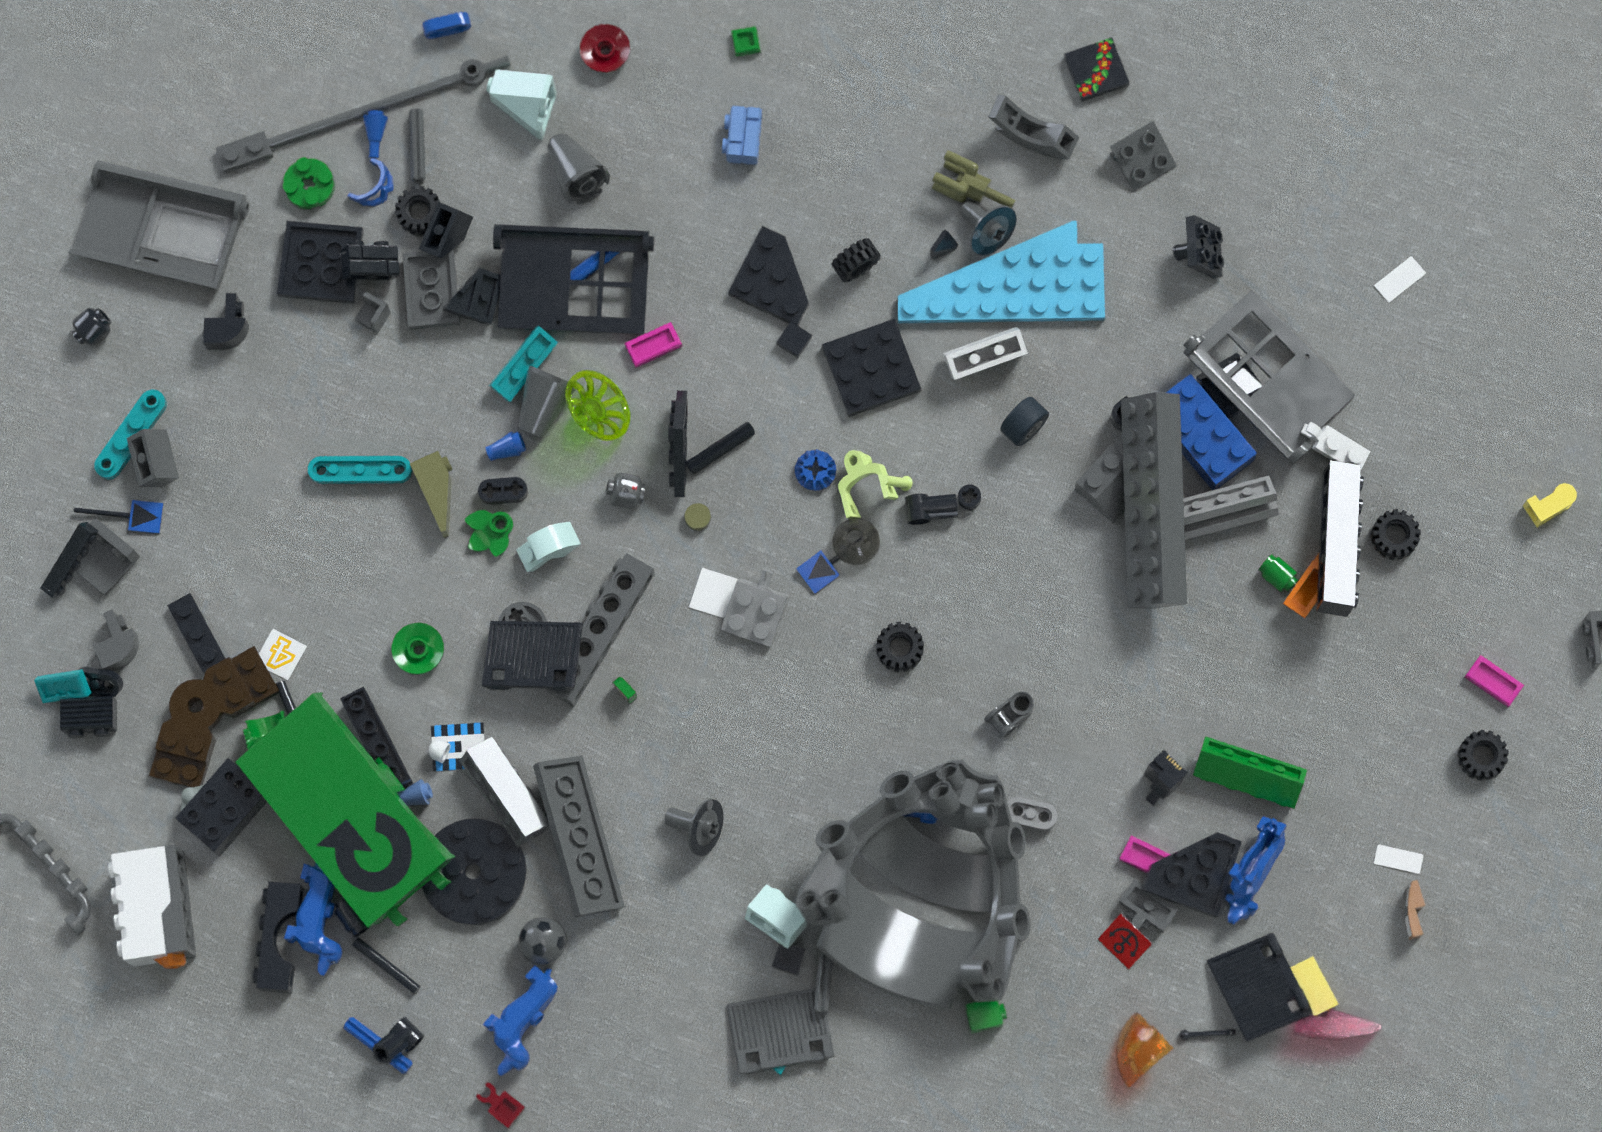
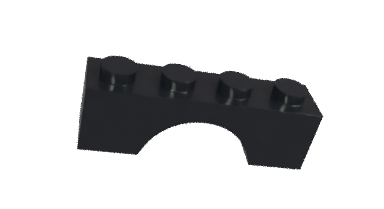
(281, 903)

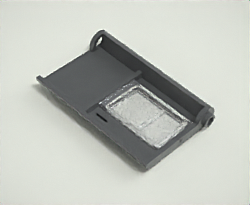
(162, 220)

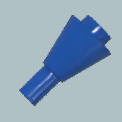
(375, 125)

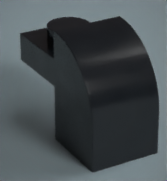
(227, 331)

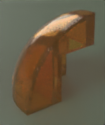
(1139, 1049)

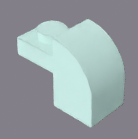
(546, 544)

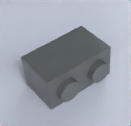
(152, 458)

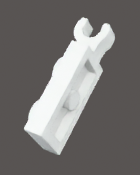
(1335, 445)

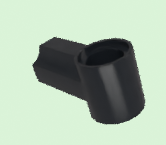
(924, 508)
(401, 1038)

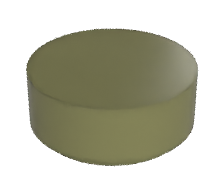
(697, 516)

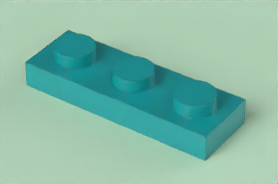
(530, 353)

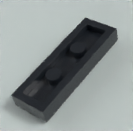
(196, 632)

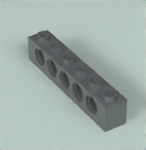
(625, 568)

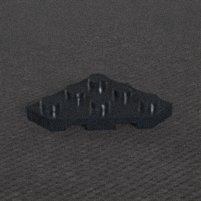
(771, 279)
(678, 442)
(1195, 874)

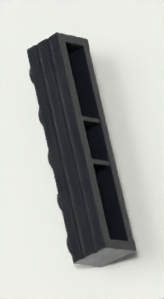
(69, 560)

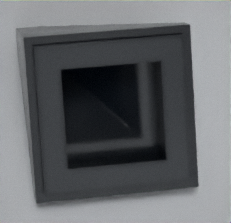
(944, 244)

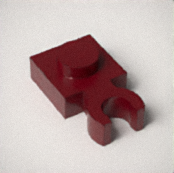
(504, 1107)

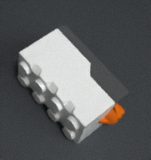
(153, 907)

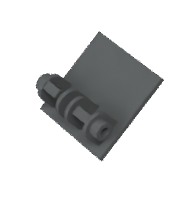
(1142, 155)

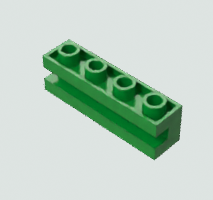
(1250, 772)

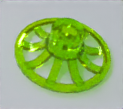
(592, 411)

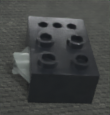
(220, 807)

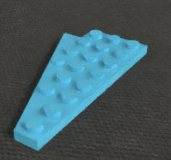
(1025, 283)

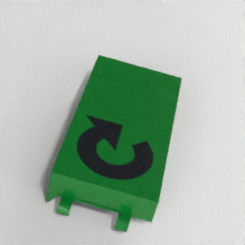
(345, 811)

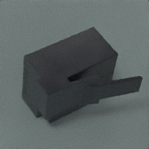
(1164, 775)

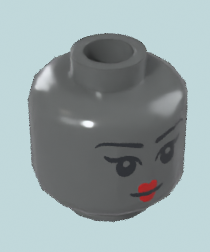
(625, 490)

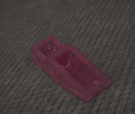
(1335, 1026)

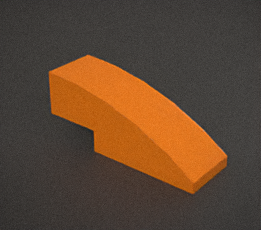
(1304, 594)

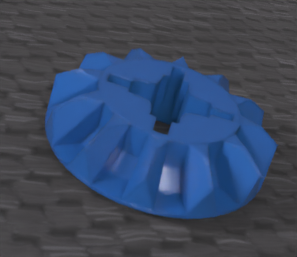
(823, 478)

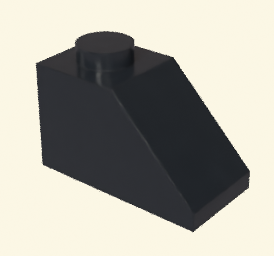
(445, 230)

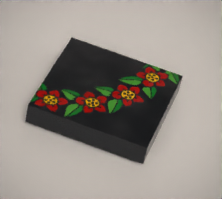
(1096, 69)

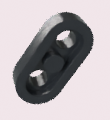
(100, 682)

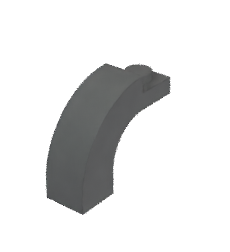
(1037, 135)

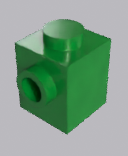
(985, 1015)

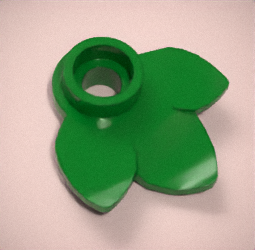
(486, 533)

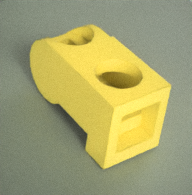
(1552, 505)

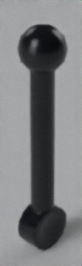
(1184, 1034)

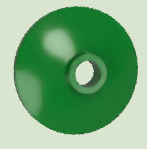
(411, 637)

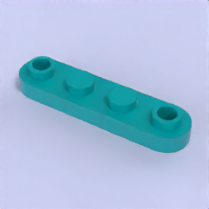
(140, 417)
(359, 469)

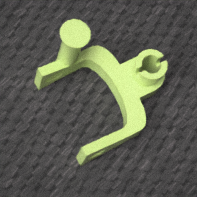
(860, 466)

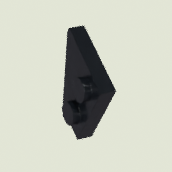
(476, 297)

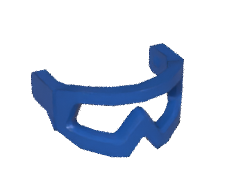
(363, 199)

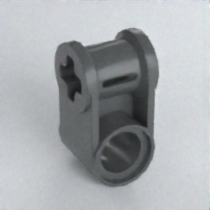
(1009, 714)

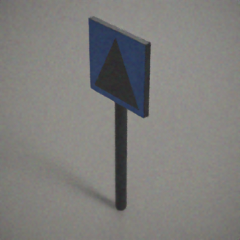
(143, 516)
(819, 570)

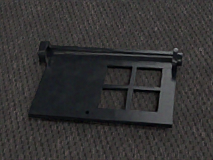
(538, 275)

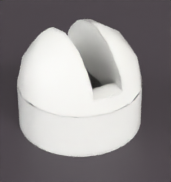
(439, 750)

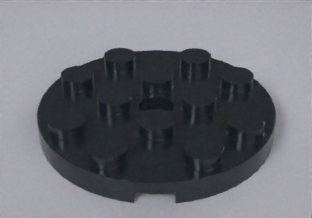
(501, 875)

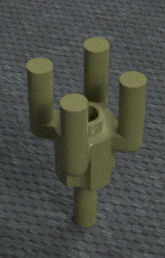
(968, 183)

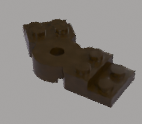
(186, 738)

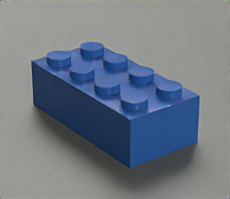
(1209, 437)

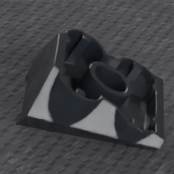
(1243, 377)

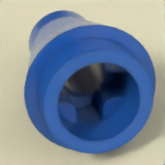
(508, 446)

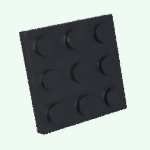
(313, 262)
(871, 367)

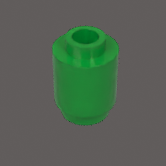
(1278, 573)

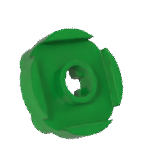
(312, 196)

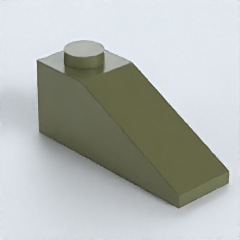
(436, 486)

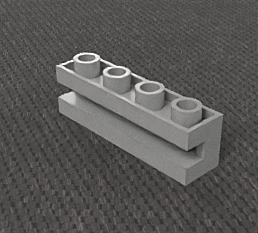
(1229, 507)

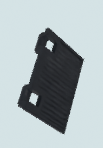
(532, 654)
(1259, 987)

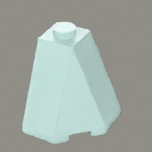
(524, 97)

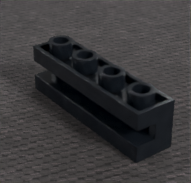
(374, 734)

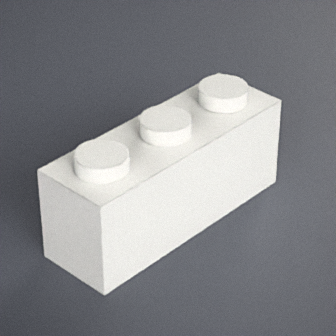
(985, 353)

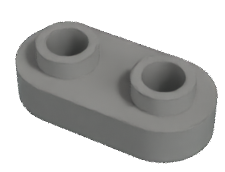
(1031, 812)

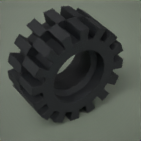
(405, 203)
(856, 260)
(1384, 545)
(900, 631)
(1483, 739)

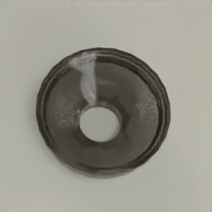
(858, 552)

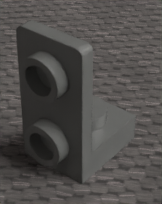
(1589, 627)

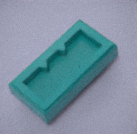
(62, 686)

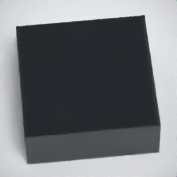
(794, 339)
(789, 959)

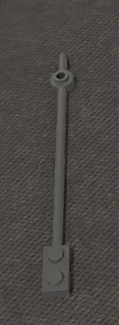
(258, 147)

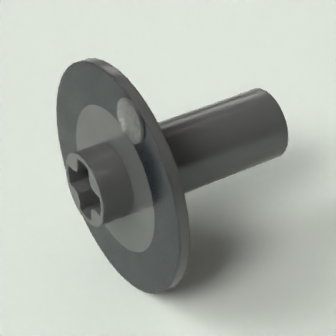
(990, 228)
(702, 826)

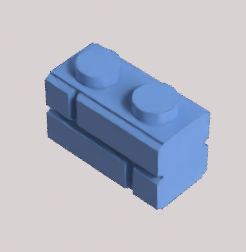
(743, 135)

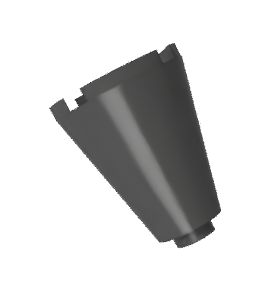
(576, 169)
(541, 402)

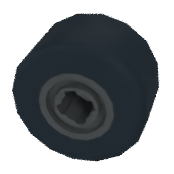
(1024, 421)

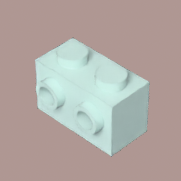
(776, 916)

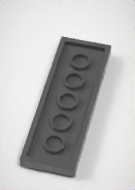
(578, 836)

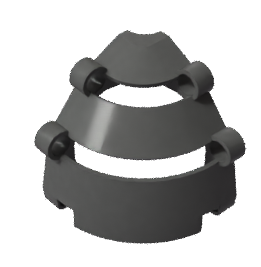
(893, 948)

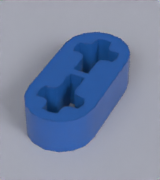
(446, 25)

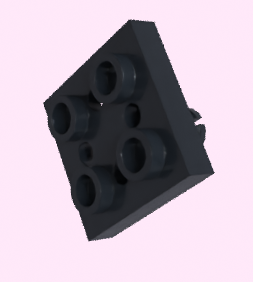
(1202, 247)

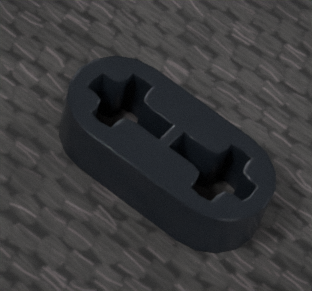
(503, 484)

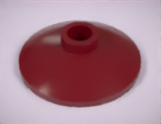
(603, 37)

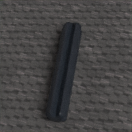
(720, 447)

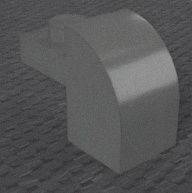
(121, 647)

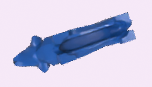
(1254, 868)
(312, 919)
(519, 1017)

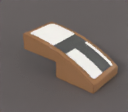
(1413, 902)

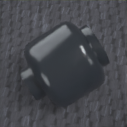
(91, 326)

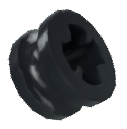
(964, 491)

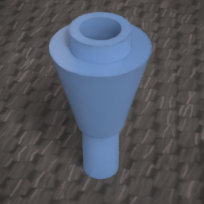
(417, 794)

